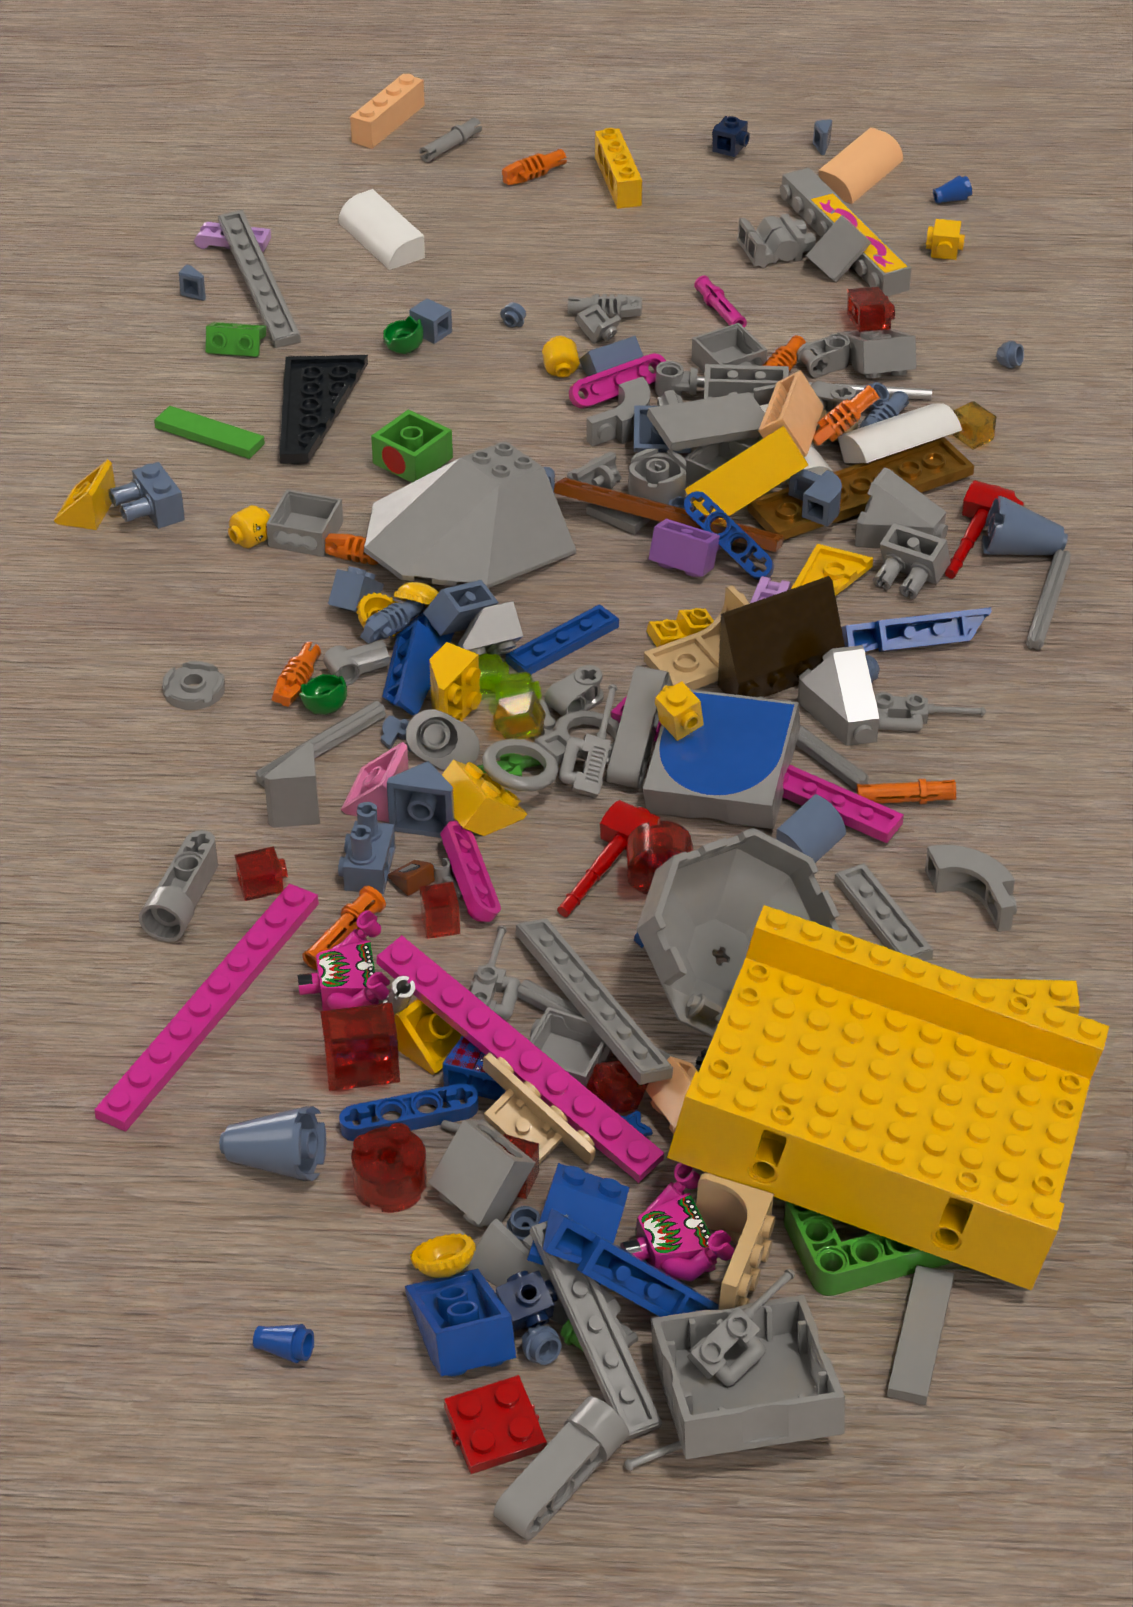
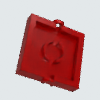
(494, 1424)

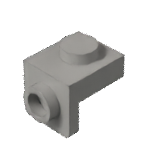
(597, 324)

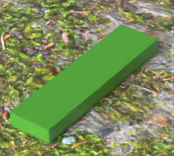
(209, 432)

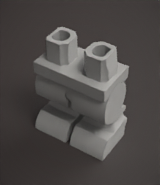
(775, 239)

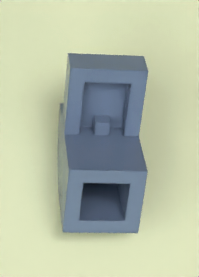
(819, 495)

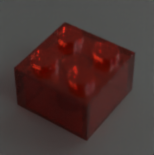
(360, 1046)

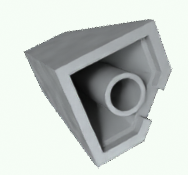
(898, 503)
(842, 695)

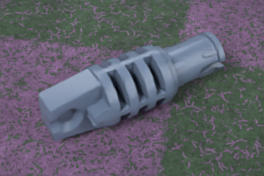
(887, 409)
(390, 620)

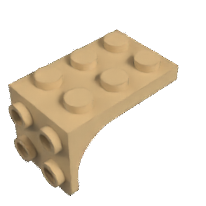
(697, 655)
(748, 1221)

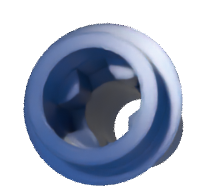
(954, 190)
(285, 1341)

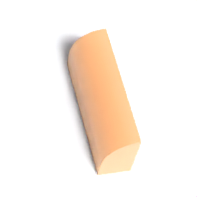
(861, 164)
(796, 408)

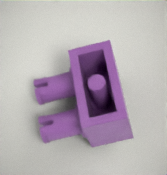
(684, 548)

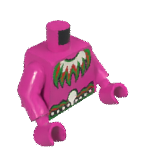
(347, 970)
(675, 1235)

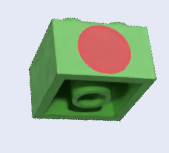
(412, 446)

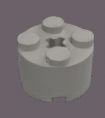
(657, 475)

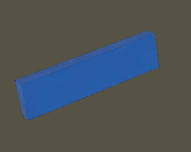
(562, 640)

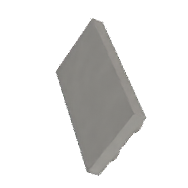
(707, 421)

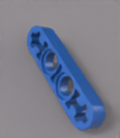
(730, 534)
(408, 1107)

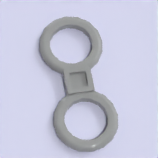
(546, 749)

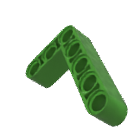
(848, 1257)

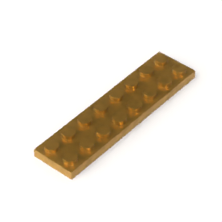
(920, 466)

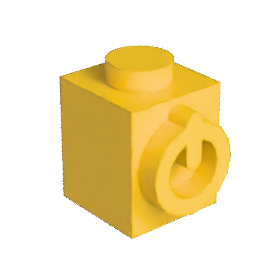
(945, 239)
(679, 710)

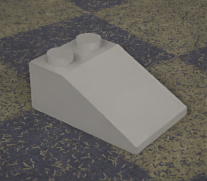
(881, 352)

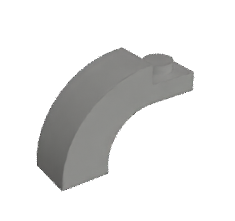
(619, 421)
(974, 874)

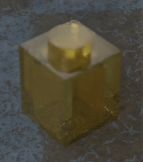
(976, 424)
(519, 716)

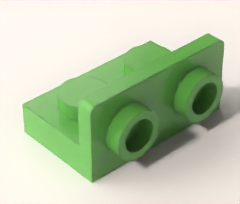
(234, 338)

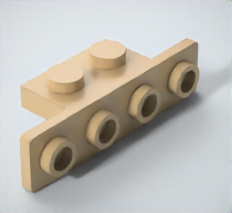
(526, 1116)

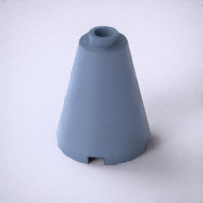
(1020, 531)
(278, 1143)

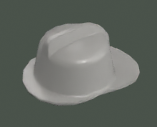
(441, 739)

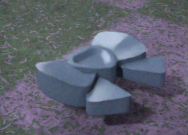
(392, 729)

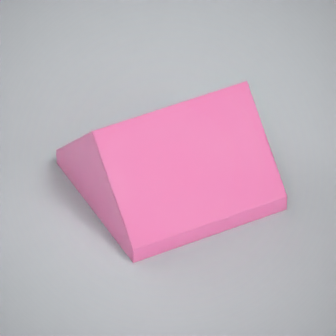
(372, 782)

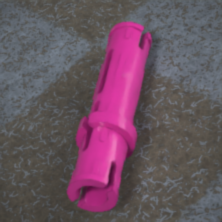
(715, 298)

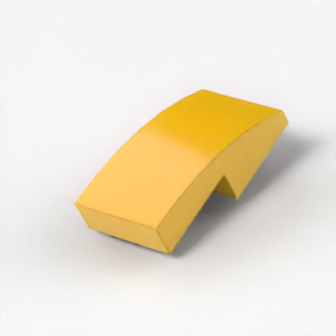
(686, 624)

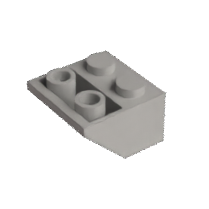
(493, 630)

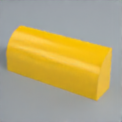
(751, 473)

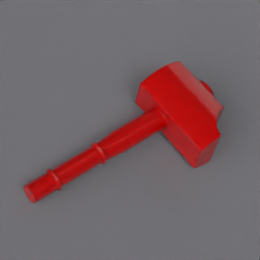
(976, 506)
(615, 829)

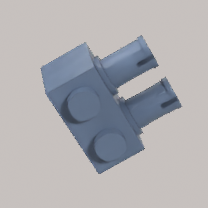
(153, 495)
(367, 851)

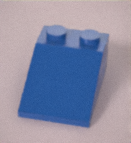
(586, 1200)
(462, 1322)

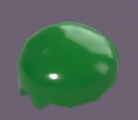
(403, 335)
(324, 694)

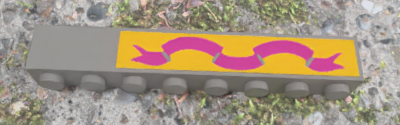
(822, 207)

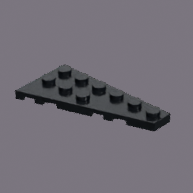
(312, 399)

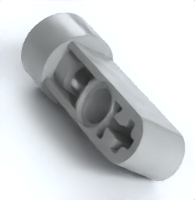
(175, 898)
(561, 1467)

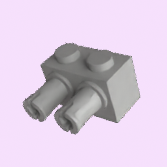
(914, 554)

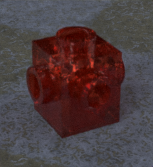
(616, 1086)

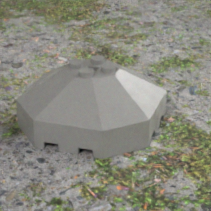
(713, 903)

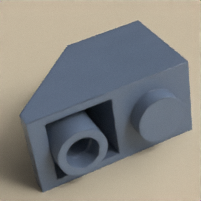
(351, 587)

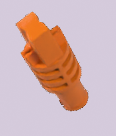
(532, 167)
(786, 354)
(844, 416)
(347, 548)
(296, 672)

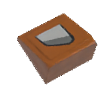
(413, 876)

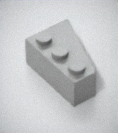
(737, 379)

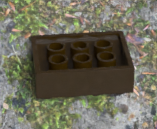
(778, 639)

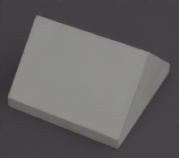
(838, 248)
(293, 790)

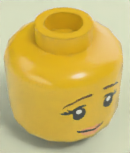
(249, 526)

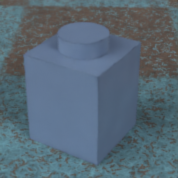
(434, 318)

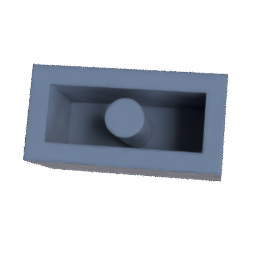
(457, 606)

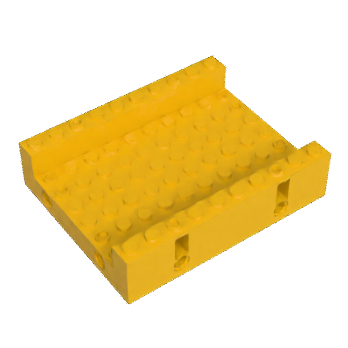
(893, 1096)

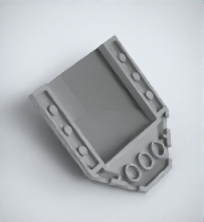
(471, 521)

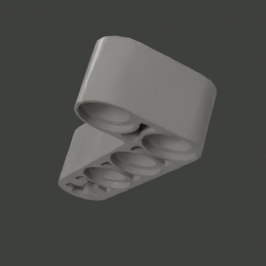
(637, 728)

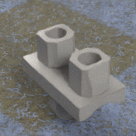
(598, 471)

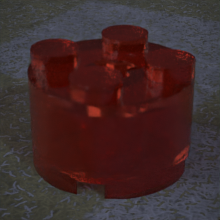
(650, 848)
(389, 1168)

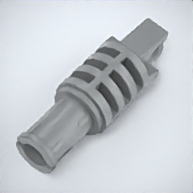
(612, 306)

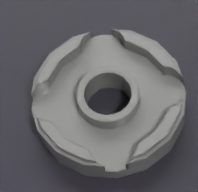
(186, 697)

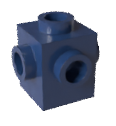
(730, 136)
(528, 1299)

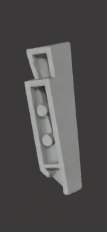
(503, 1255)

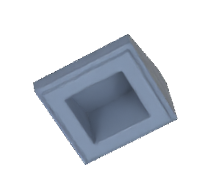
(822, 135)
(192, 283)

